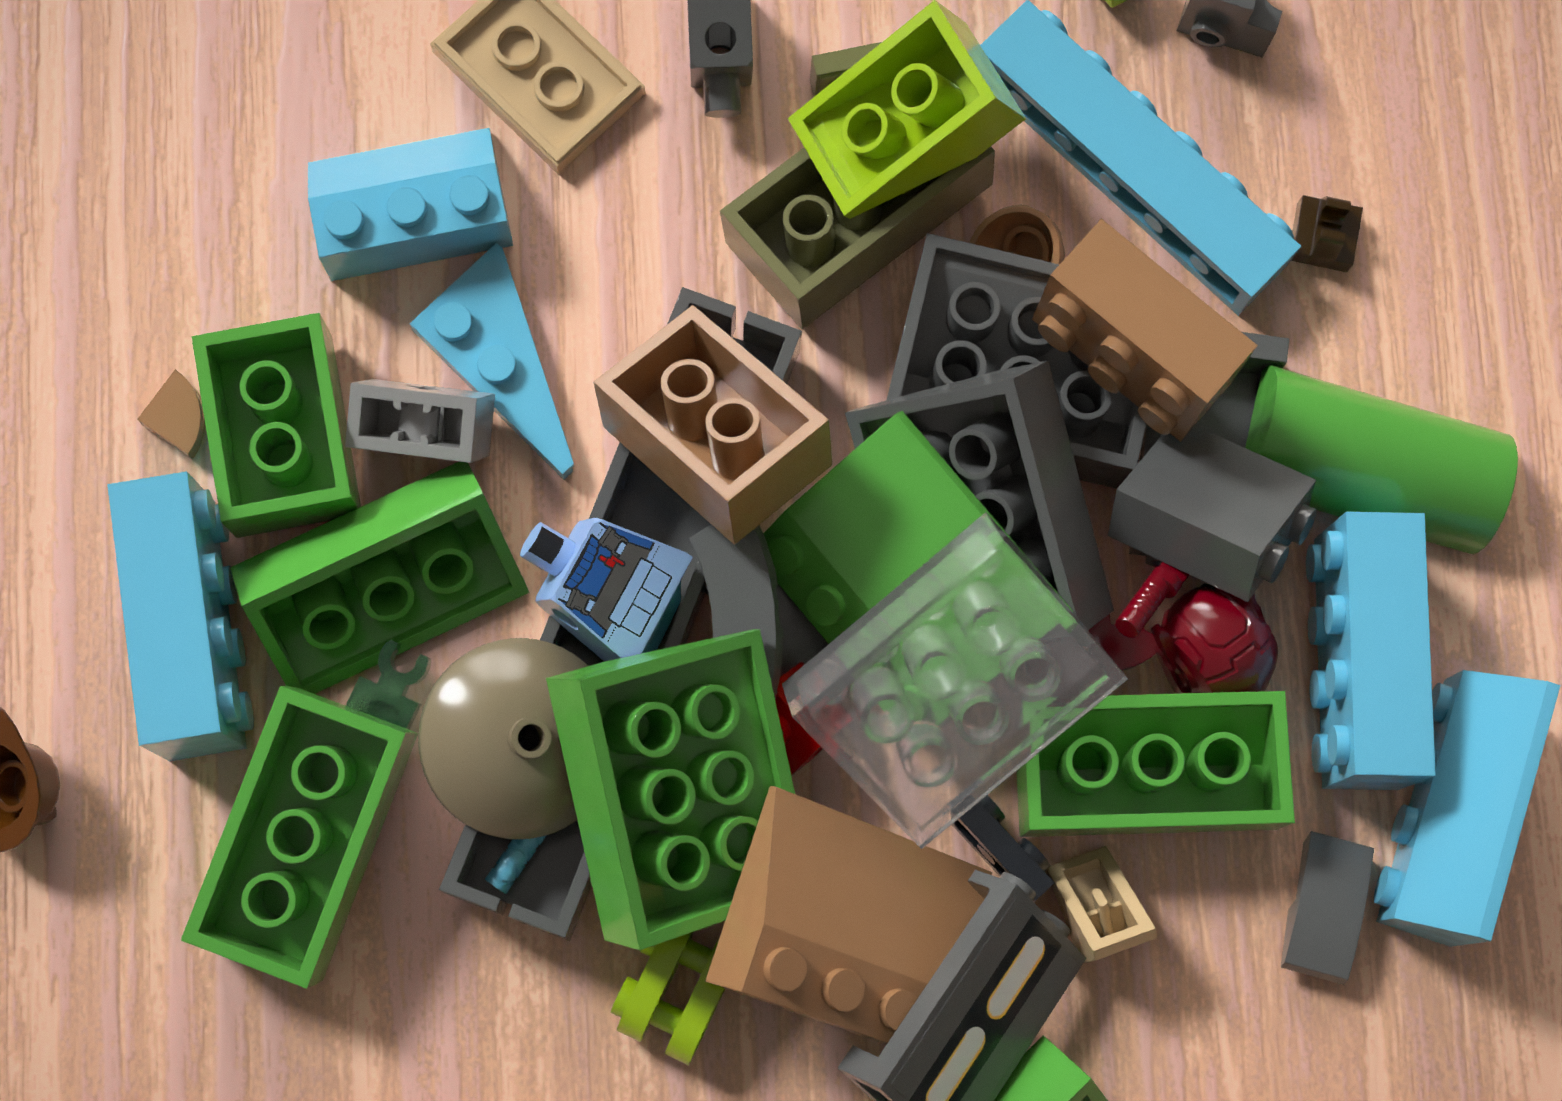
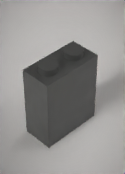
(1214, 511)

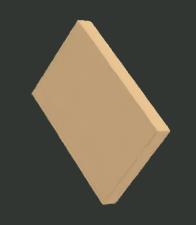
(539, 74)

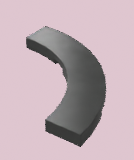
(742, 589)

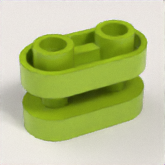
(642, 1001)

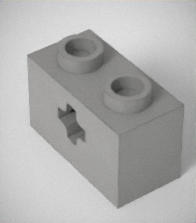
(419, 420)

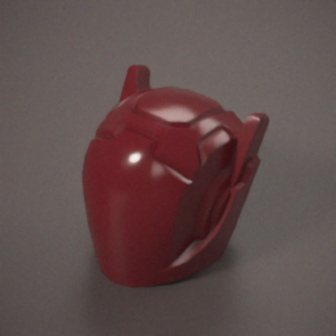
(1215, 643)

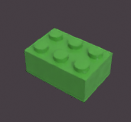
(275, 425)

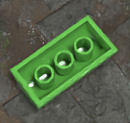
(1386, 457)

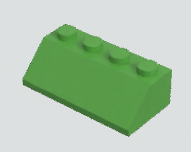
(376, 576)
(1163, 768)

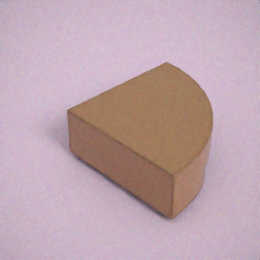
(176, 415)

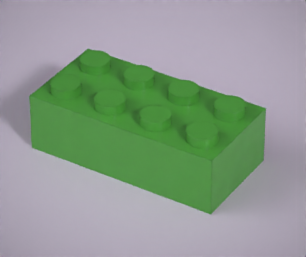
(299, 837)

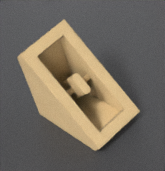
(1099, 905)

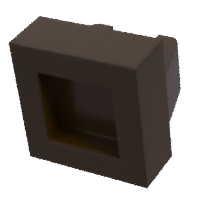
(1326, 232)

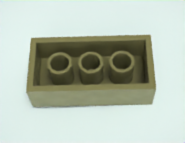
(815, 256)

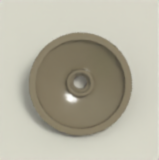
(473, 744)

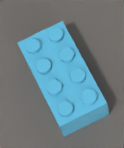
(179, 618)
(1371, 652)

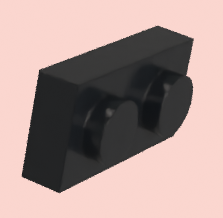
(999, 849)

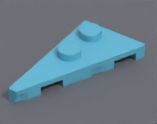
(488, 343)

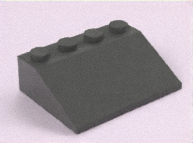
(976, 317)
(1016, 457)

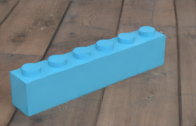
(1139, 159)

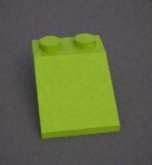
(906, 112)

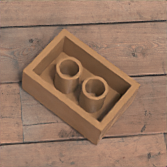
(1140, 331)
(714, 423)

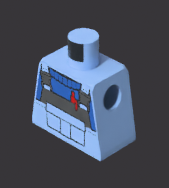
(605, 583)

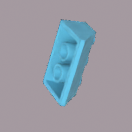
(407, 204)

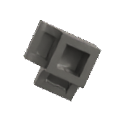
(1231, 23)

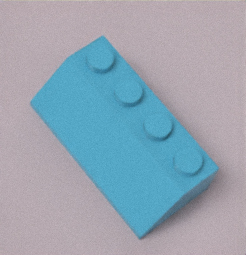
(1469, 817)

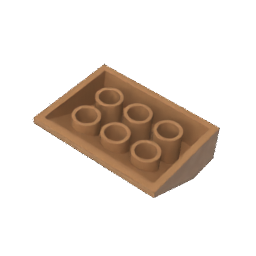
(840, 917)

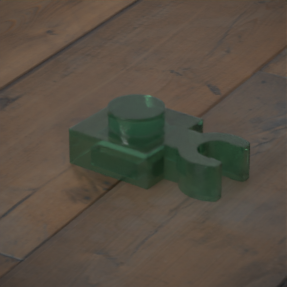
(388, 696)

